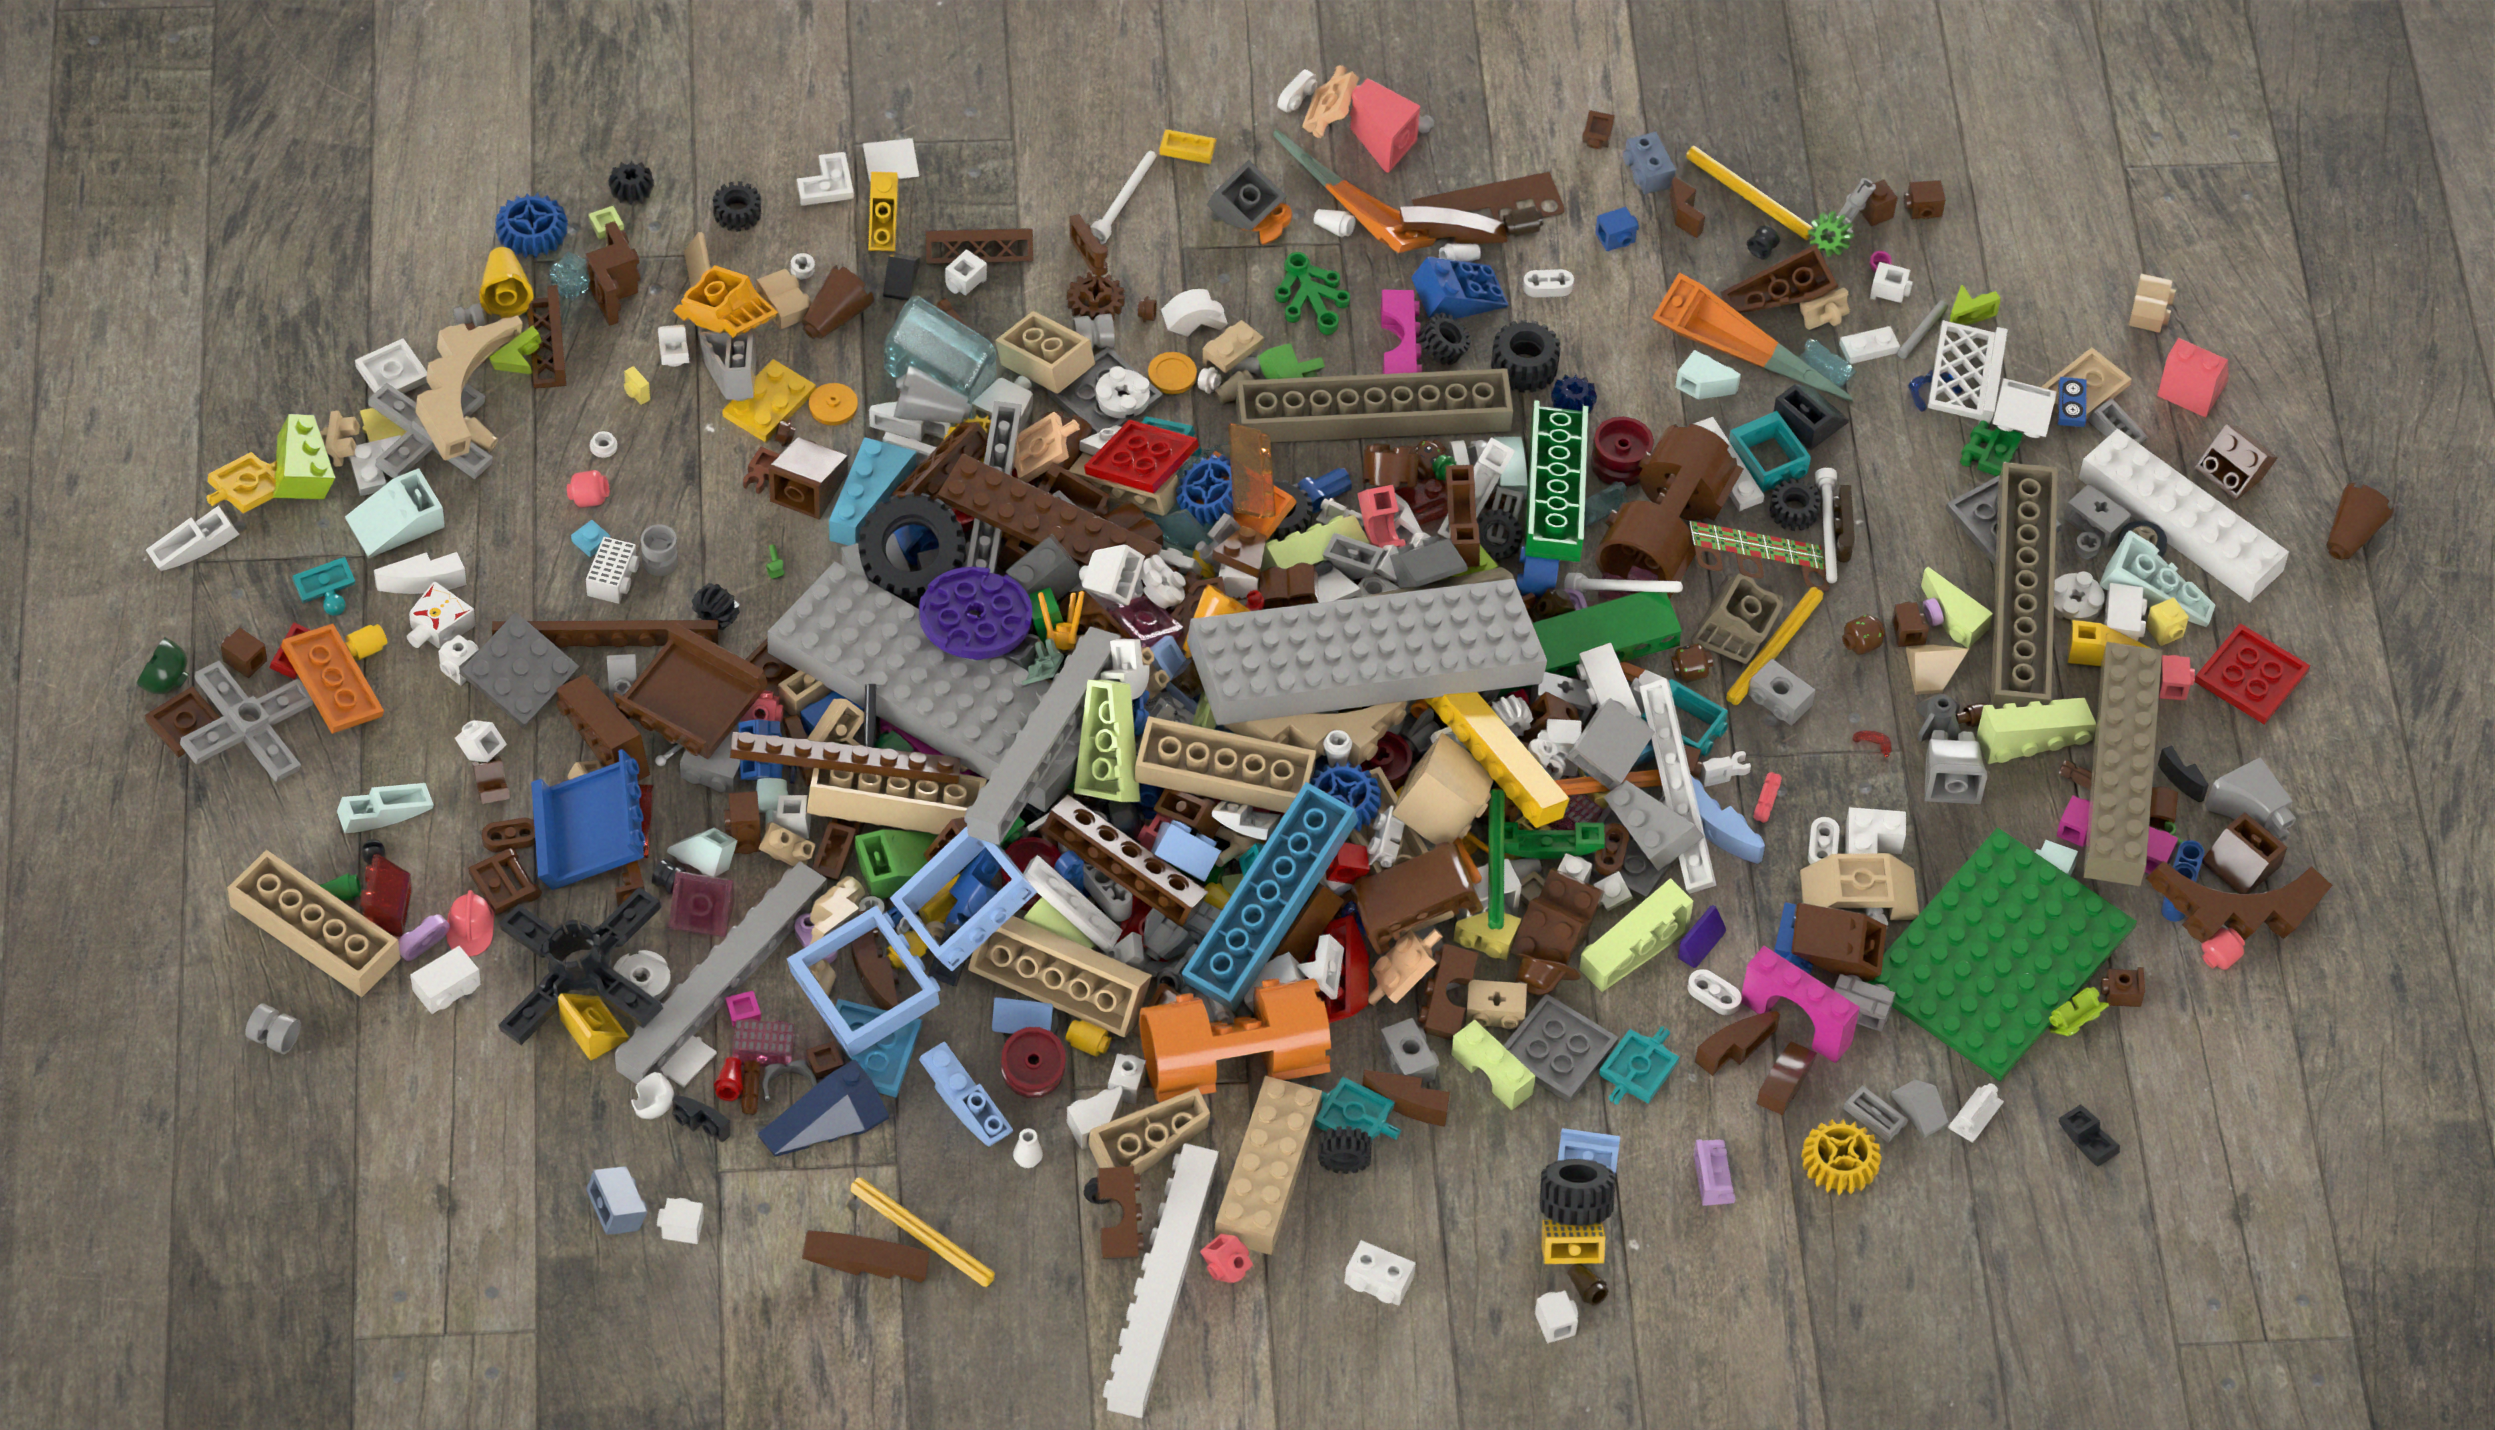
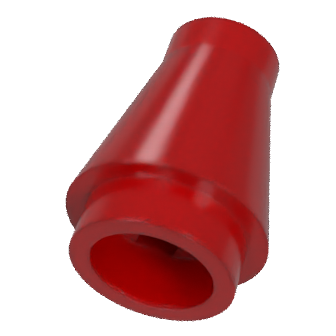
(729, 1081)

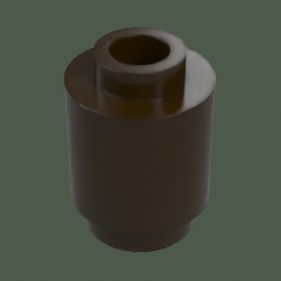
(1523, 221)

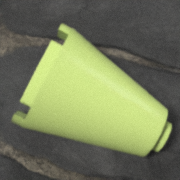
(1050, 919)

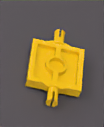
(243, 482)

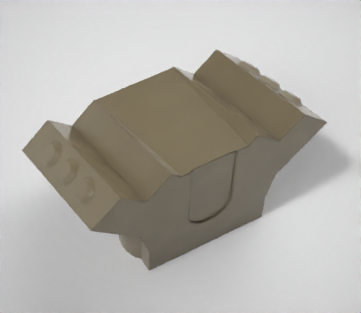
(1738, 618)

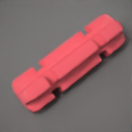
(1767, 797)

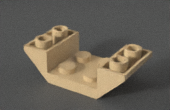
(1861, 882)

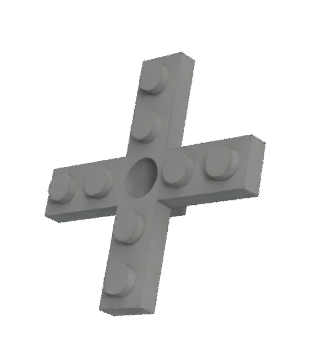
(416, 440)
(233, 729)

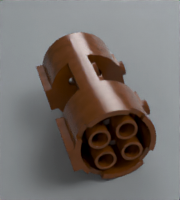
(1684, 479)

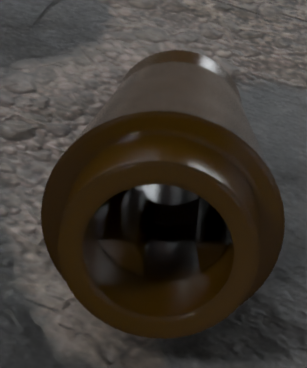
(1589, 1285)

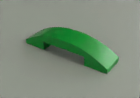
(1553, 843)

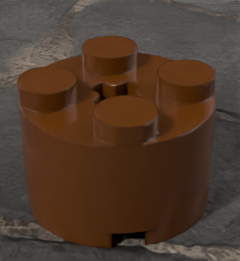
(1390, 466)

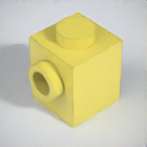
(2167, 621)

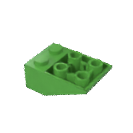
(891, 858)

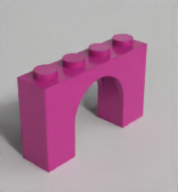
(1832, 1014)

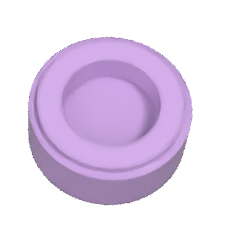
(1933, 612)

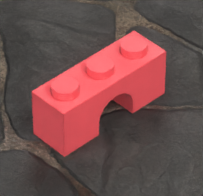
(1378, 513)

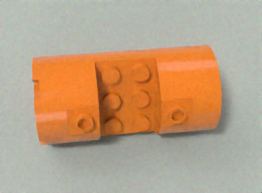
(1286, 1028)

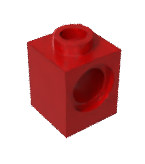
(1349, 864)

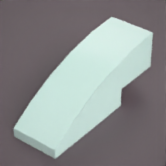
(1515, 473)
(383, 807)

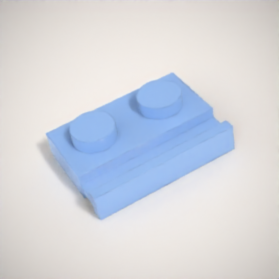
(1589, 1146)

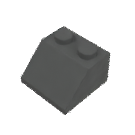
(1245, 197)
(1426, 562)
(1046, 567)

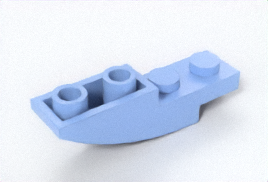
(1727, 827)
(965, 1097)

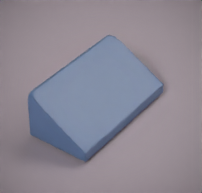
(1014, 1015)

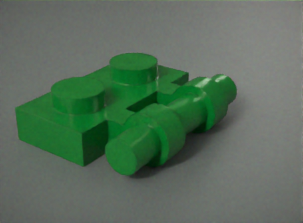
(2000, 448)

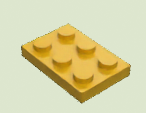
(776, 398)

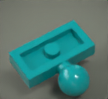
(325, 581)

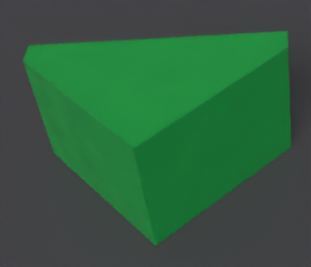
(1037, 616)

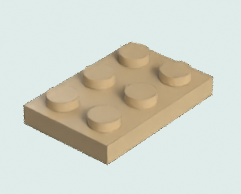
(2102, 377)

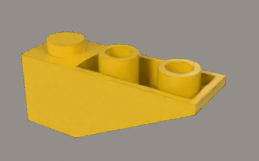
(883, 211)
(2089, 640)

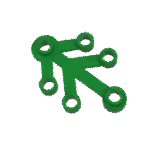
(1299, 266)

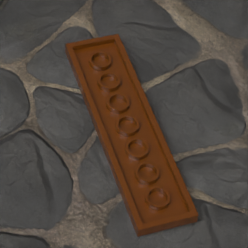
(1033, 512)

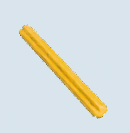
(1749, 192)
(1775, 643)
(922, 1232)

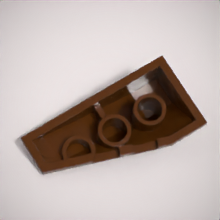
(1787, 282)

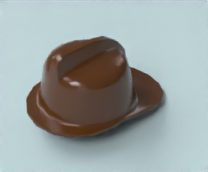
(1543, 975)

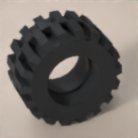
(1529, 340)
(1299, 516)
(1577, 1192)

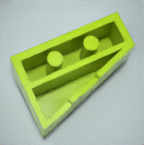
(302, 460)

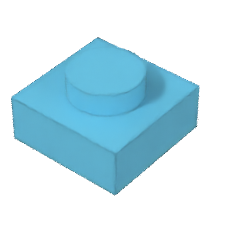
(589, 538)

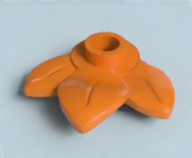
(1273, 224)

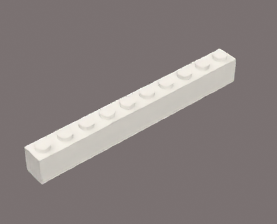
(1162, 1280)

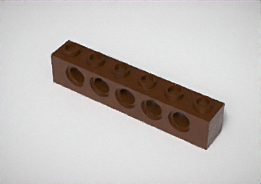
(1124, 861)

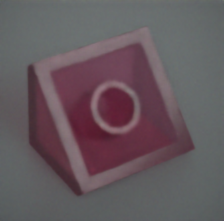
(1145, 621)
(701, 904)

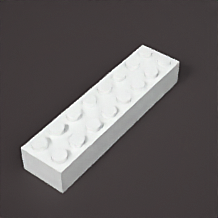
(2186, 513)

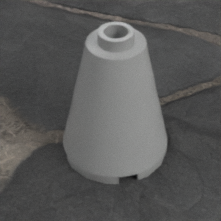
(930, 400)

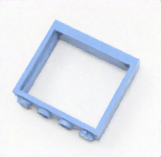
(986, 921)
(889, 1021)

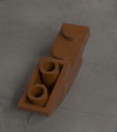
(875, 970)

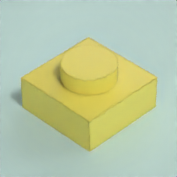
(636, 385)

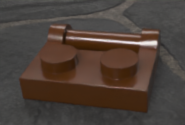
(497, 886)

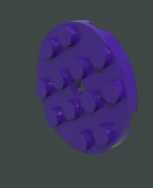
(951, 627)

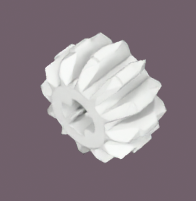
(1514, 714)

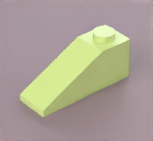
(1963, 616)

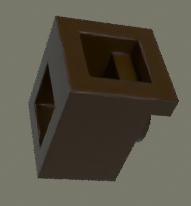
(1552, 604)

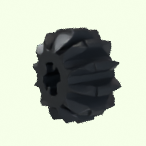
(631, 182)
(715, 603)

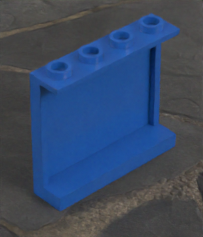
(588, 823)

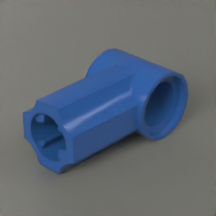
(1326, 487)

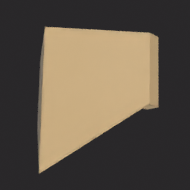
(1933, 666)

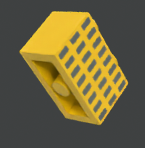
(1572, 1243)

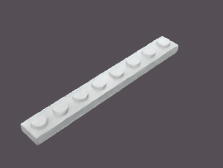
(1677, 779)

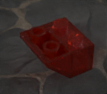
(387, 895)

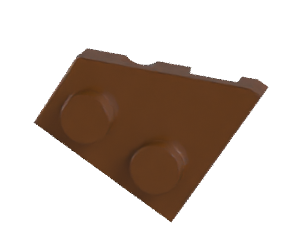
(1242, 551)

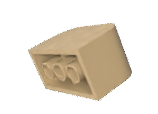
(1444, 792)

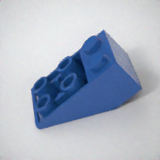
(1457, 288)

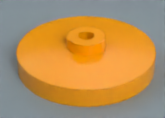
(1172, 372)
(833, 404)

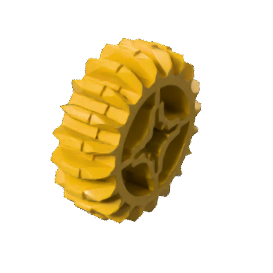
(1844, 1171)

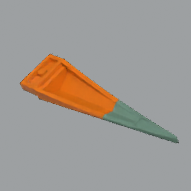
(1373, 214)
(1705, 318)

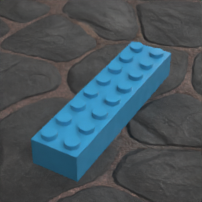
(1270, 896)

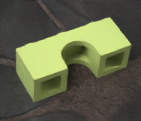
(1509, 1077)

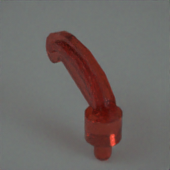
(1875, 737)

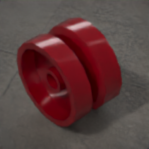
(1619, 449)
(1393, 758)
(1022, 853)
(1029, 1079)

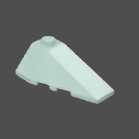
(2140, 566)

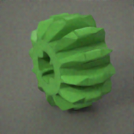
(1831, 223)

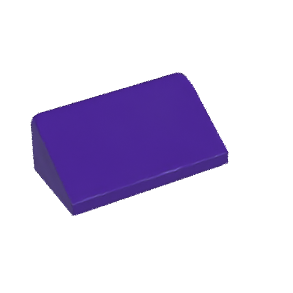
(1702, 937)

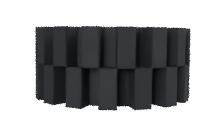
(741, 217)
(1444, 339)
(1794, 492)
(1514, 533)
(1344, 1149)

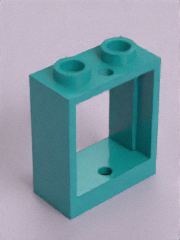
(1762, 430)
(1702, 709)

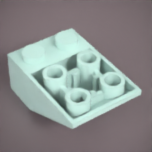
(396, 514)

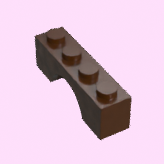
(1462, 513)

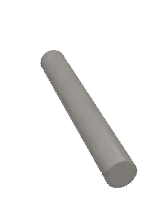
(1922, 329)

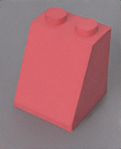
(1384, 122)
(2193, 377)

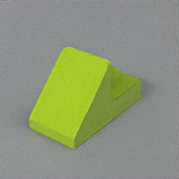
(1970, 311)
(511, 355)

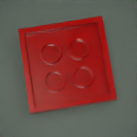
(1141, 456)
(2252, 673)

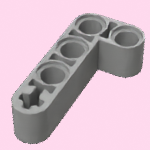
(1104, 893)

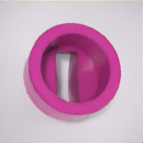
(1879, 256)

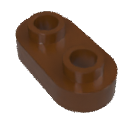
(509, 834)
(1613, 852)

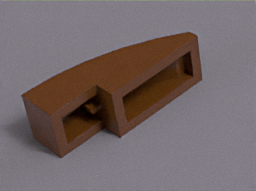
(1736, 1041)
(1785, 1078)
(1408, 1096)

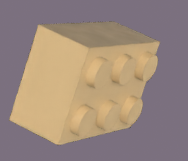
(1045, 352)

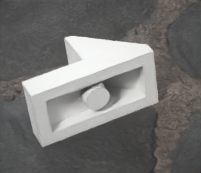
(1327, 966)

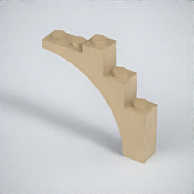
(461, 353)
(1311, 729)

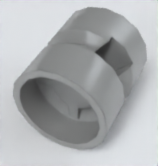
(1099, 330)
(659, 550)
(271, 1027)

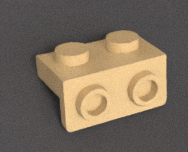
(1232, 346)

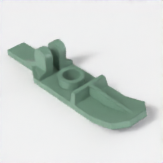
(1046, 663)

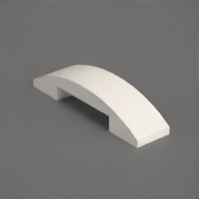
(1486, 474)

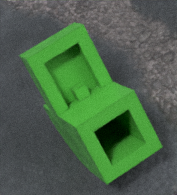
(1282, 364)

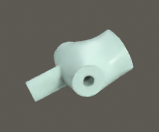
(768, 795)

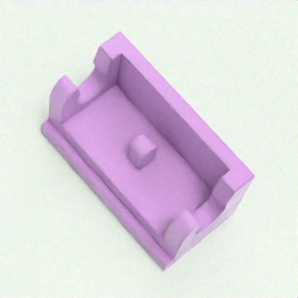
(1713, 1172)

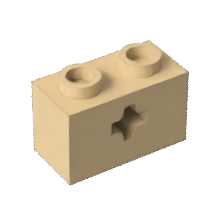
(1496, 1003)

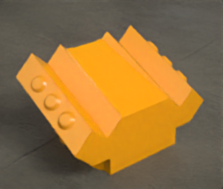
(725, 303)

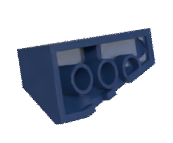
(834, 1108)

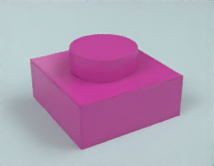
(743, 1007)

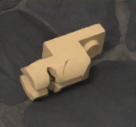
(836, 907)

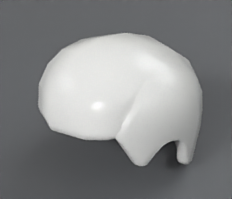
(654, 1096)

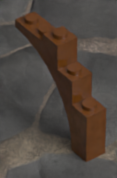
(2210, 909)

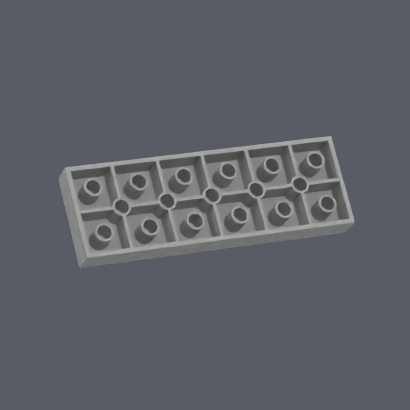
(1365, 651)
(963, 707)

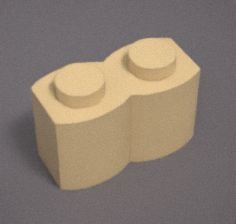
(784, 295)
(2151, 302)

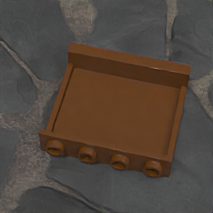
(693, 692)

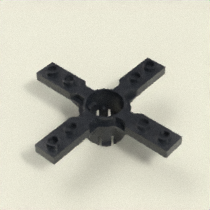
(595, 970)

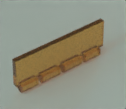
(1251, 471)

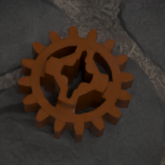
(1108, 296)

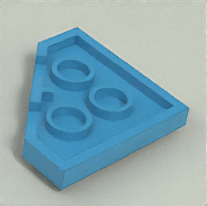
(889, 1057)

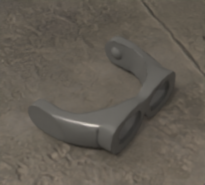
(774, 1070)

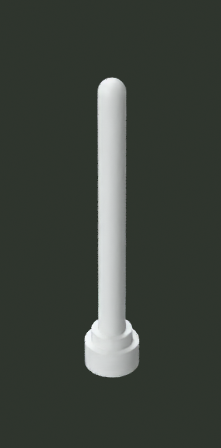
(1102, 227)
(1826, 481)
(1582, 584)

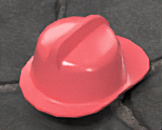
(470, 924)

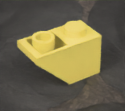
(1476, 934)

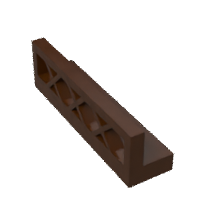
(980, 235)
(556, 337)
(934, 470)

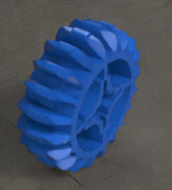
(547, 220)
(1205, 484)
(1349, 787)

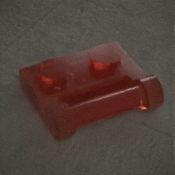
(1424, 496)

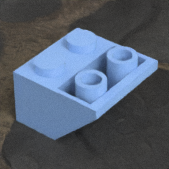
(1184, 850)

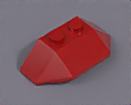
(1354, 974)

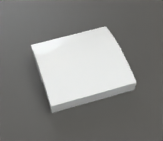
(1245, 820)

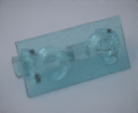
(1827, 364)
(1604, 502)

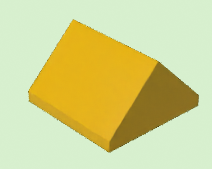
(590, 1024)

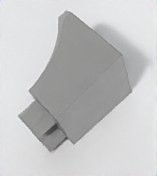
(1954, 769)
(2255, 792)

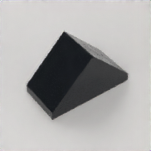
(900, 276)

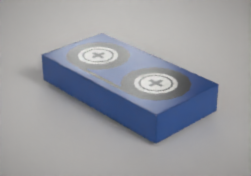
(2072, 401)

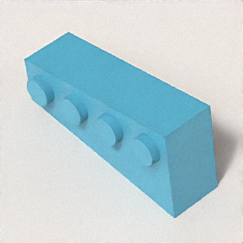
(873, 477)

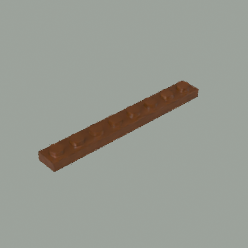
(617, 633)
(845, 757)

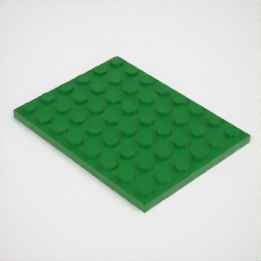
(2000, 953)

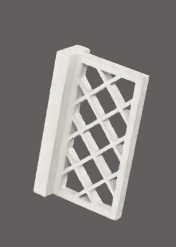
(1990, 371)

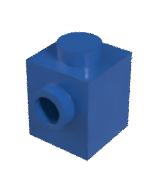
(1616, 228)

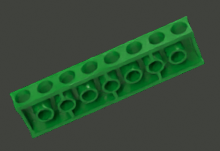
(1556, 483)
(1622, 622)

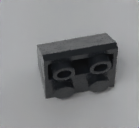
(1809, 415)

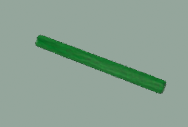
(1496, 860)

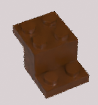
(612, 272)
(1557, 918)

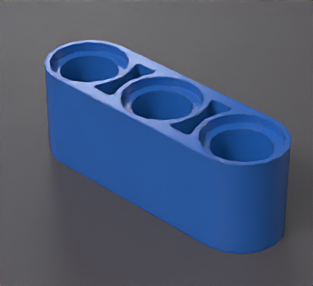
(2187, 868)

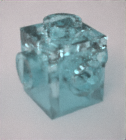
(570, 276)

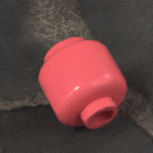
(588, 488)
(2223, 949)

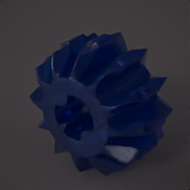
(1573, 394)

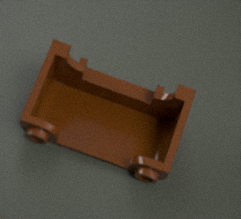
(1075, 489)
(1414, 894)

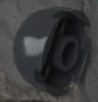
(1123, 816)

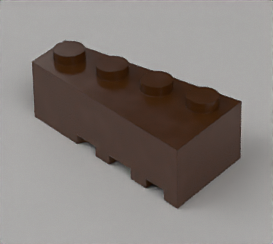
(601, 723)

